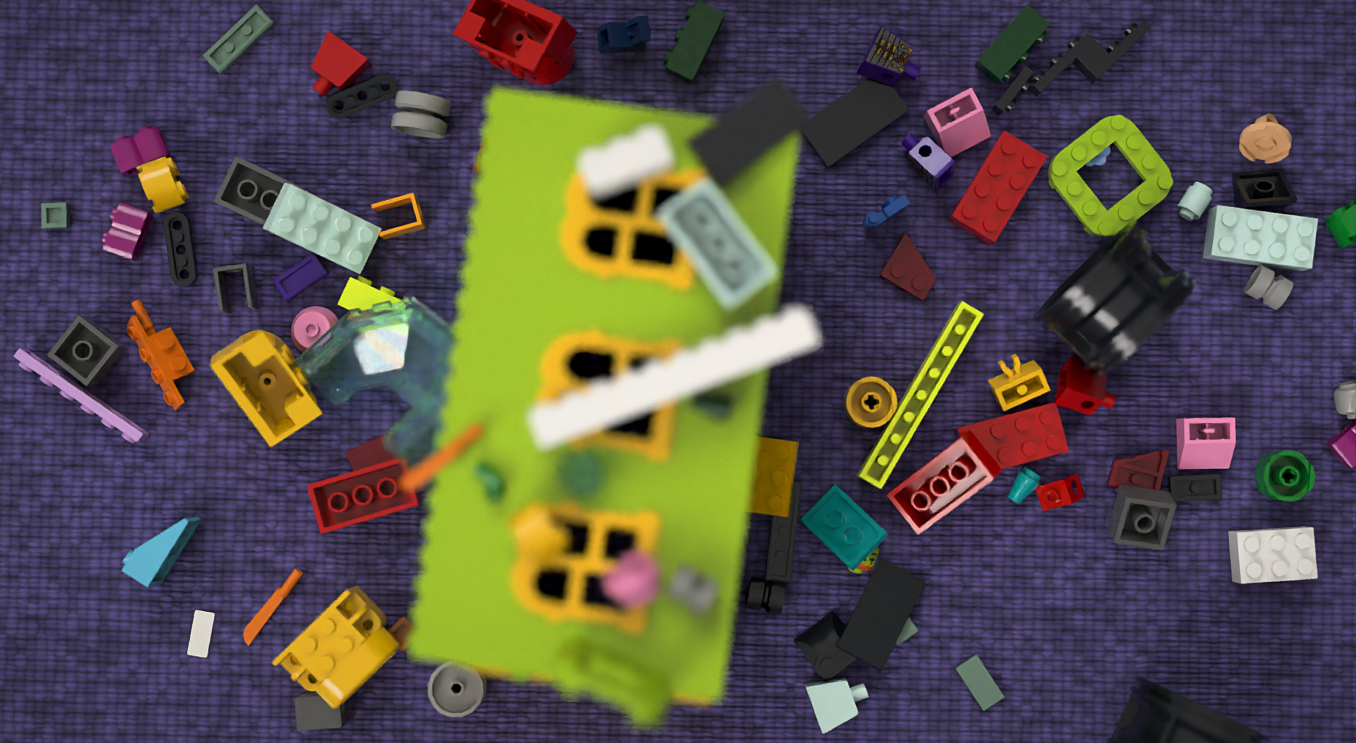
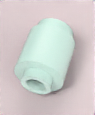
(1194, 201)

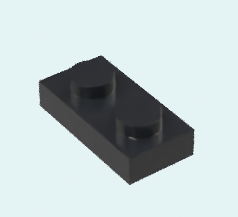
(1020, 83)
(1195, 487)

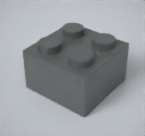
(87, 351)
(1141, 517)

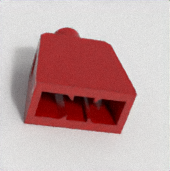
(337, 65)
(1080, 391)

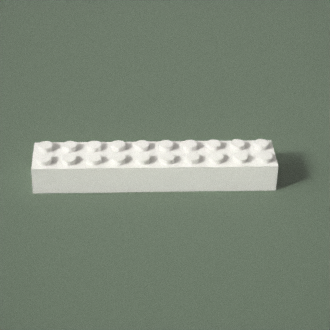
(673, 379)

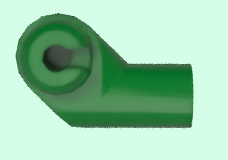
(493, 481)

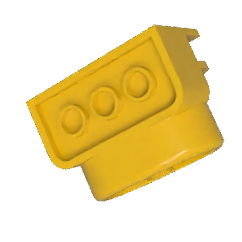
(267, 384)
(340, 648)

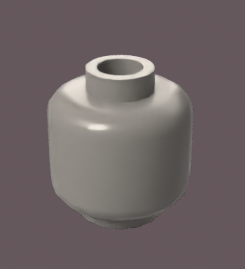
(1346, 399)

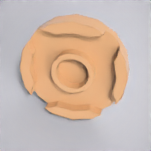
(1265, 140)

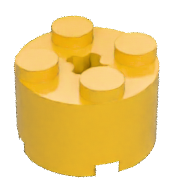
(161, 185)
(878, 390)
(537, 534)

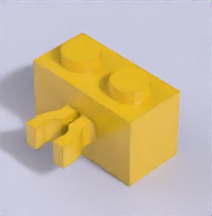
(1018, 384)

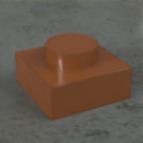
(401, 632)

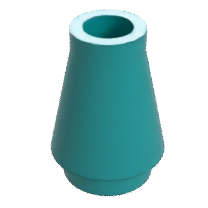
(1024, 484)

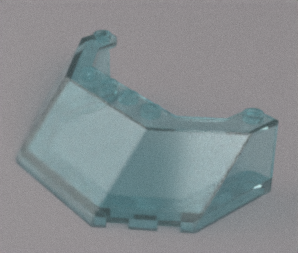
(393, 347)

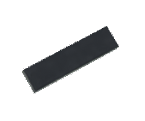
(783, 541)

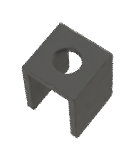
(222, 291)
(315, 713)

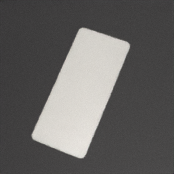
(200, 633)

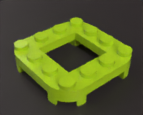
(1082, 200)
(637, 690)

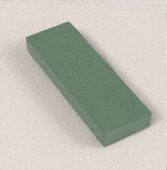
(238, 39)

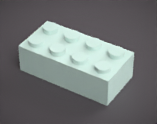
(322, 228)
(1260, 238)
(716, 243)

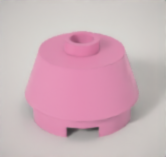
(311, 325)
(634, 580)

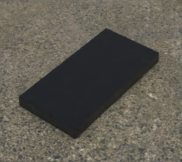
(853, 120)
(749, 132)
(880, 614)

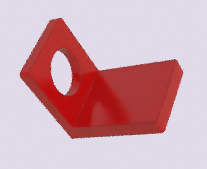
(1059, 493)

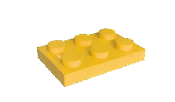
(772, 476)

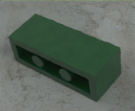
(694, 41)
(1013, 45)

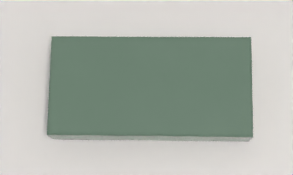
(979, 682)

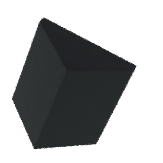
(1262, 190)

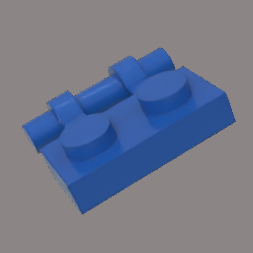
(889, 210)

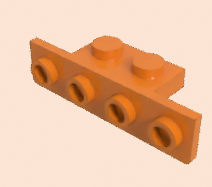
(164, 357)

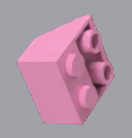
(958, 123)
(1205, 443)

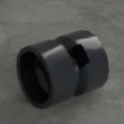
(765, 595)

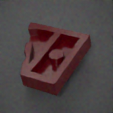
(908, 270)
(1139, 470)

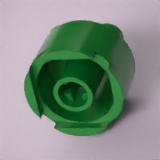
(1343, 225)
(1299, 475)

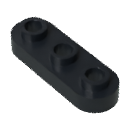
(353, 103)
(176, 239)

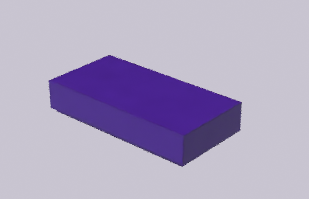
(300, 277)

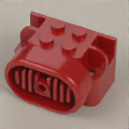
(519, 38)

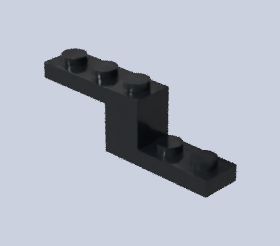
(1089, 57)

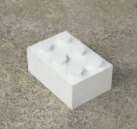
(625, 162)
(1272, 554)

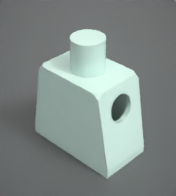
(834, 701)

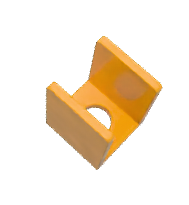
(399, 201)

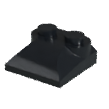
(820, 647)

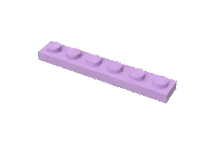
(72, 391)

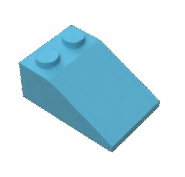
(155, 558)

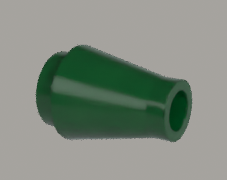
(712, 405)

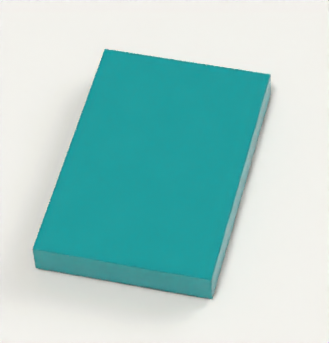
(844, 527)

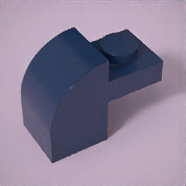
(624, 36)

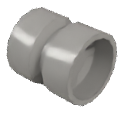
(1267, 286)
(692, 589)

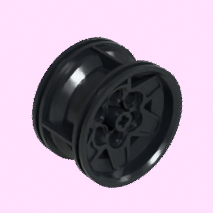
(1115, 300)
(1167, 717)

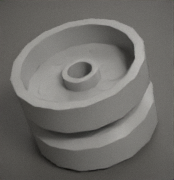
(421, 114)
(453, 702)

